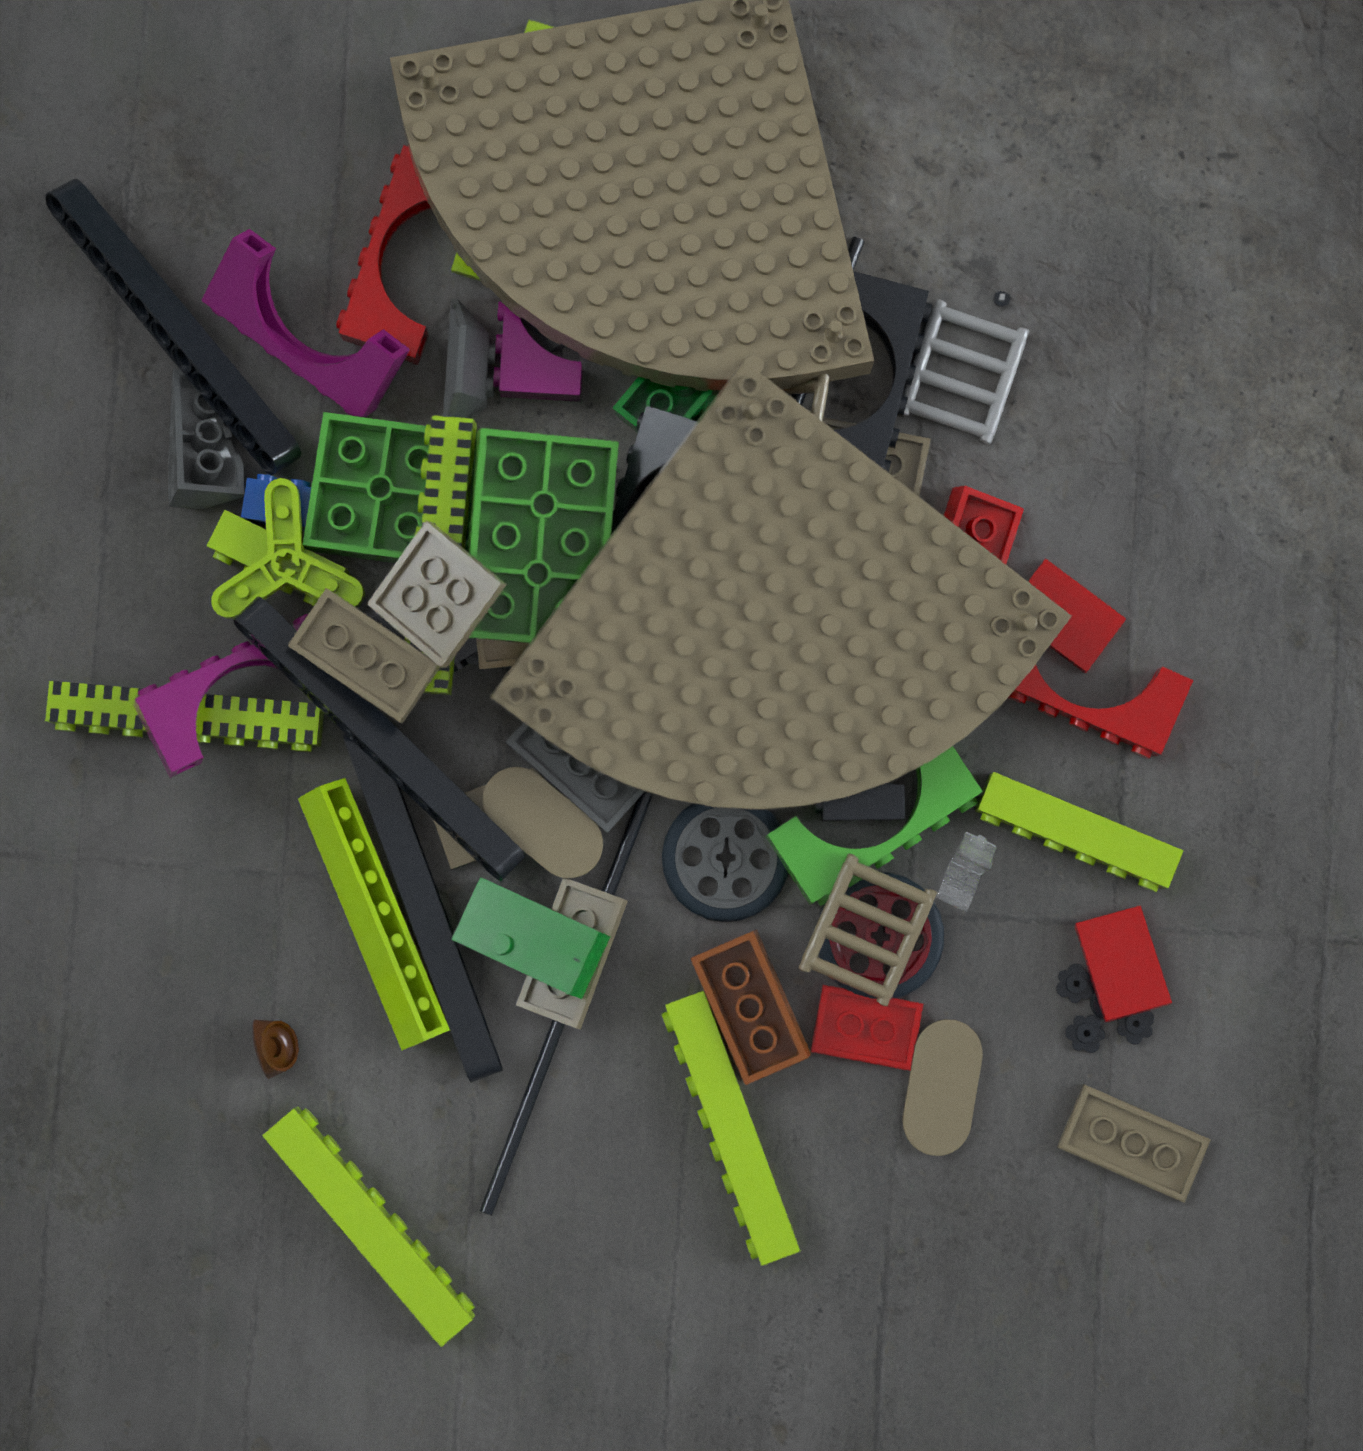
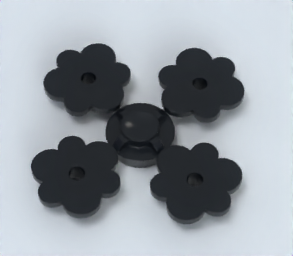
(1092, 1023)

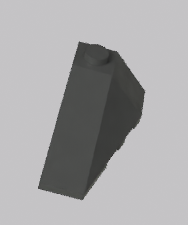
(201, 453)

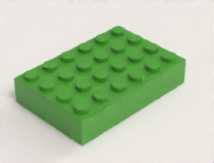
(367, 488)
(537, 521)

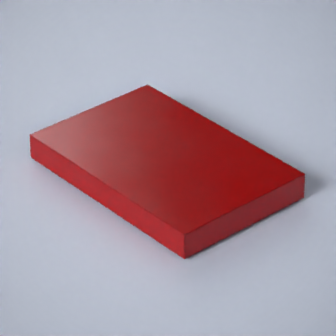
(1091, 619)
(1122, 964)
(865, 1030)

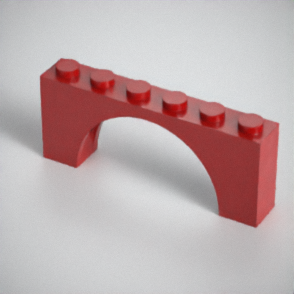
(369, 305)
(1140, 723)

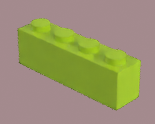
(247, 543)

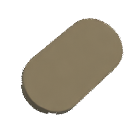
(543, 822)
(942, 1087)

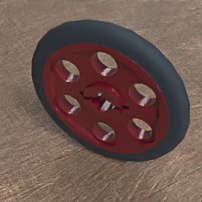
(921, 962)

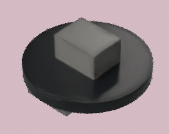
(1001, 298)

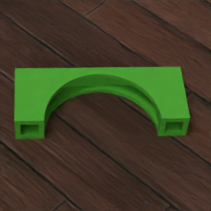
(815, 864)

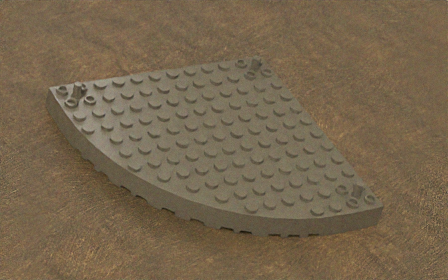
(645, 191)
(776, 622)

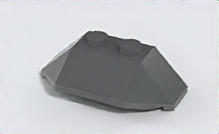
(467, 365)

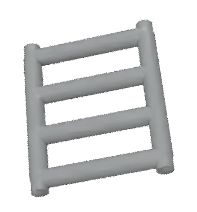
(1006, 369)

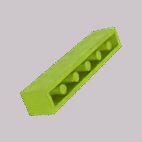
(1079, 831)

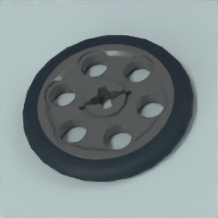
(684, 879)

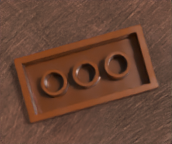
(751, 1007)

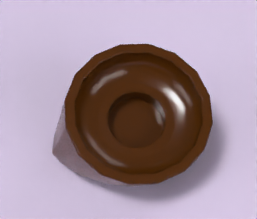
(274, 1046)

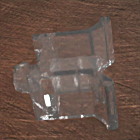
(965, 870)

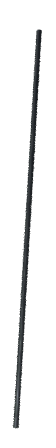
(610, 886)

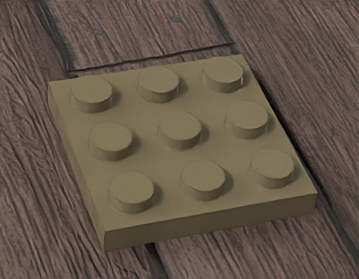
(436, 594)

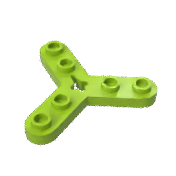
(283, 538)

